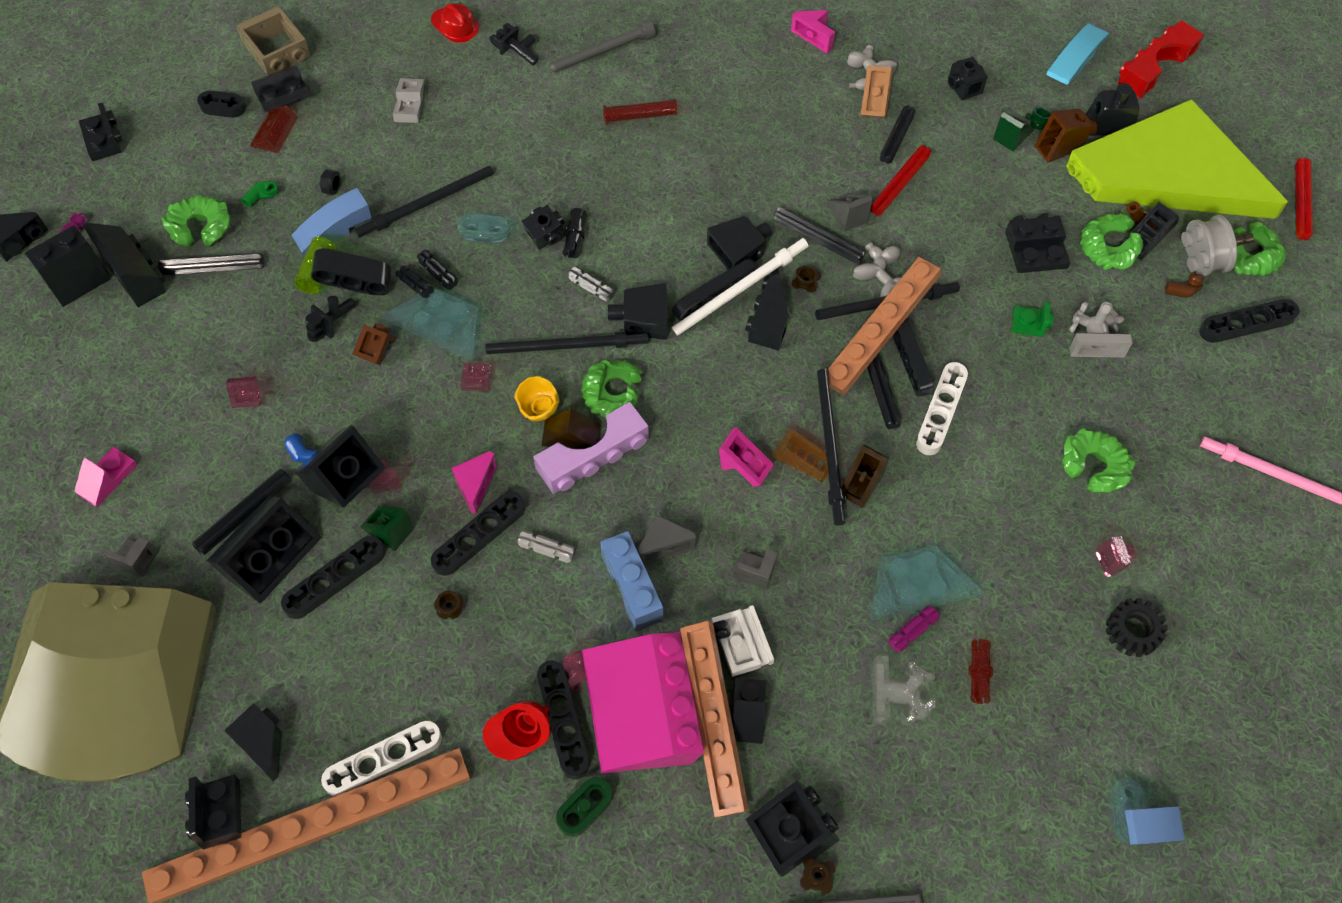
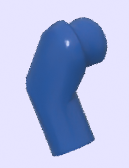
(296, 448)

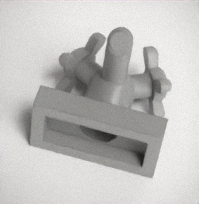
(1098, 340)

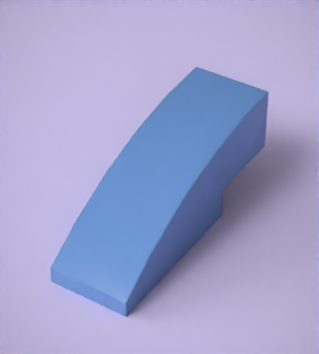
(333, 219)

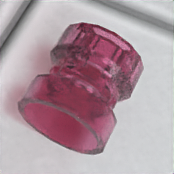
(575, 667)

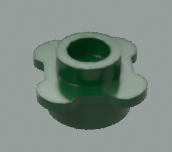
(1038, 118)

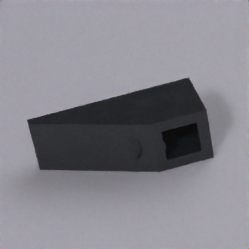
(771, 314)

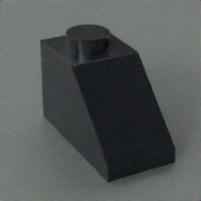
(258, 738)

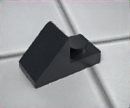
(749, 710)

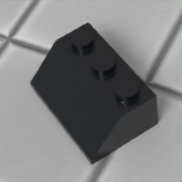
(127, 262)
(264, 548)

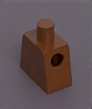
(1064, 133)

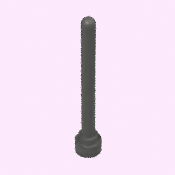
(644, 30)

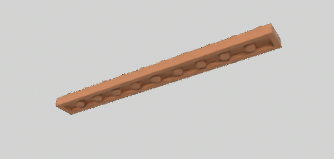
(305, 827)

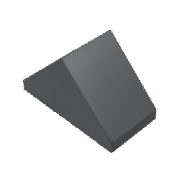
(851, 209)
(665, 540)

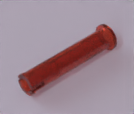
(639, 111)

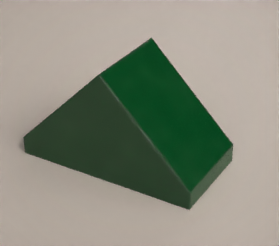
(1011, 131)
(389, 525)

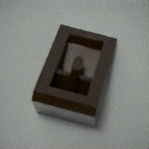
(571, 430)
(864, 475)

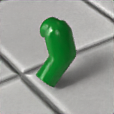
(260, 190)

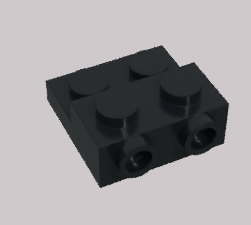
(1037, 243)
(793, 827)

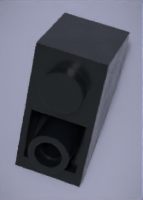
(18, 232)

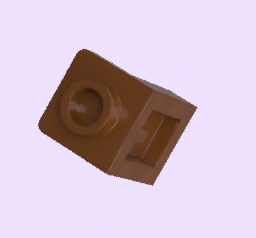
(373, 343)

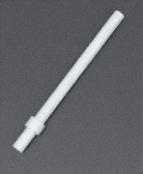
(782, 258)

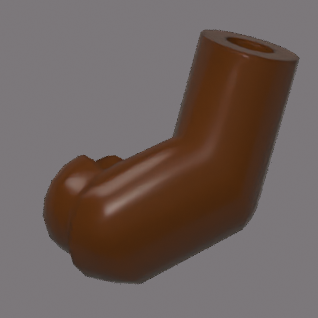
(1137, 213)
(1186, 289)

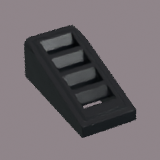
(1165, 214)

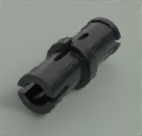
(574, 233)

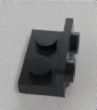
(280, 88)
(100, 135)
(213, 811)

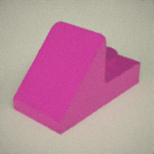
(813, 28)
(741, 454)
(100, 479)

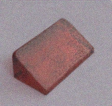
(274, 129)

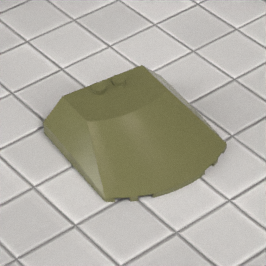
(103, 680)

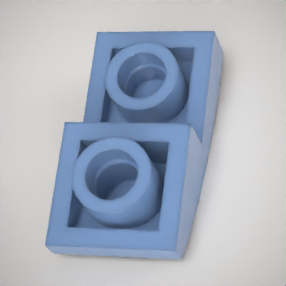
(1154, 825)

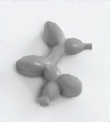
(859, 59)
(881, 259)

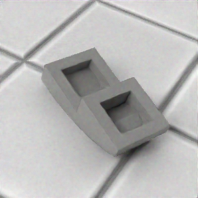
(409, 100)

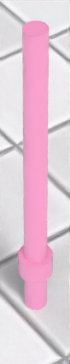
(1231, 452)

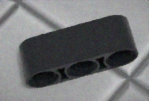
(351, 272)

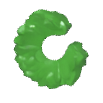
(198, 209)
(1104, 255)
(1263, 262)
(595, 382)
(1105, 449)

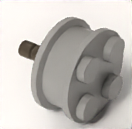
(1212, 245)

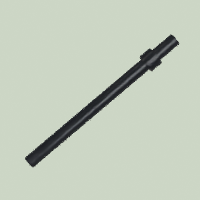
(381, 221)
(935, 292)
(619, 340)
(836, 494)

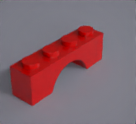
(1175, 44)

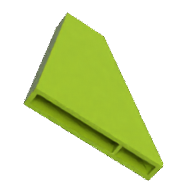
(1178, 162)

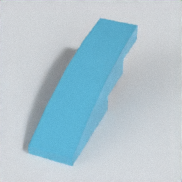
(1077, 54)

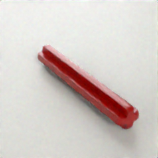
(900, 180)
(1304, 209)

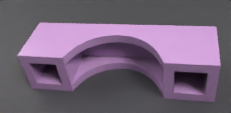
(564, 466)

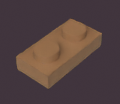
(876, 91)

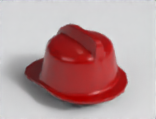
(455, 22)
(517, 730)

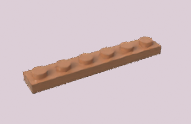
(882, 325)
(714, 720)

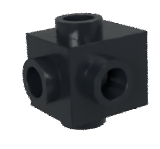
(967, 78)
(544, 226)

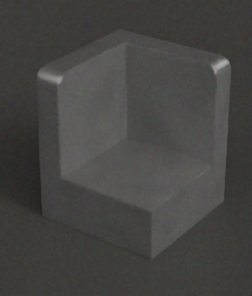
(133, 556)
(755, 569)

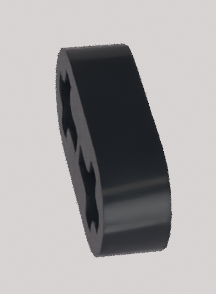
(221, 104)

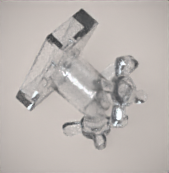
(894, 691)

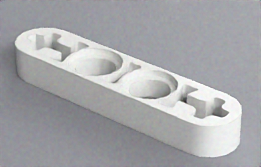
(942, 408)
(380, 753)

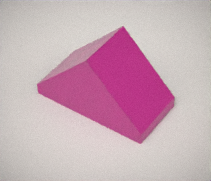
(474, 478)

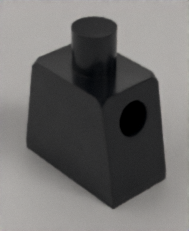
(1114, 109)
(738, 240)
(643, 311)

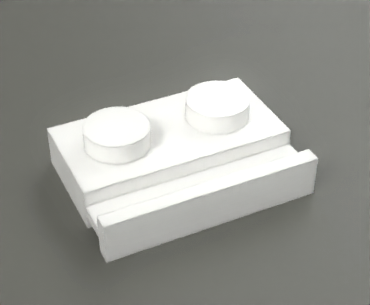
(747, 645)

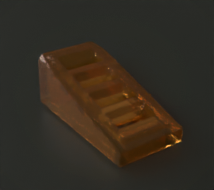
(790, 458)

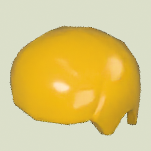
(537, 398)

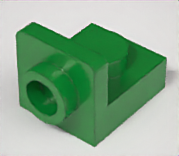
(1031, 320)

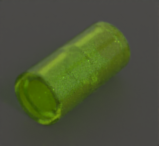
(303, 277)

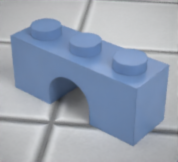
(633, 581)

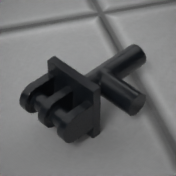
(508, 38)
(320, 323)

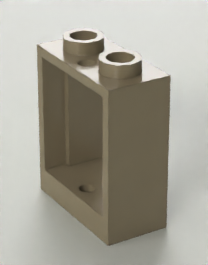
(274, 22)

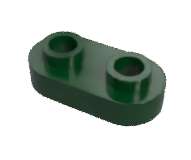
(582, 806)

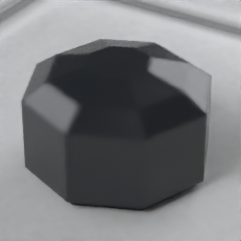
(330, 181)

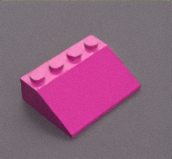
(642, 703)

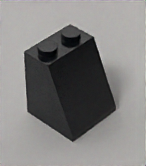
(67, 265)
(341, 467)

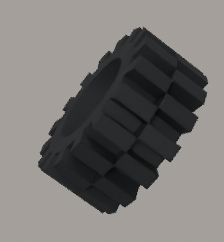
(1126, 640)

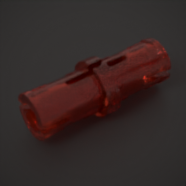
(980, 671)

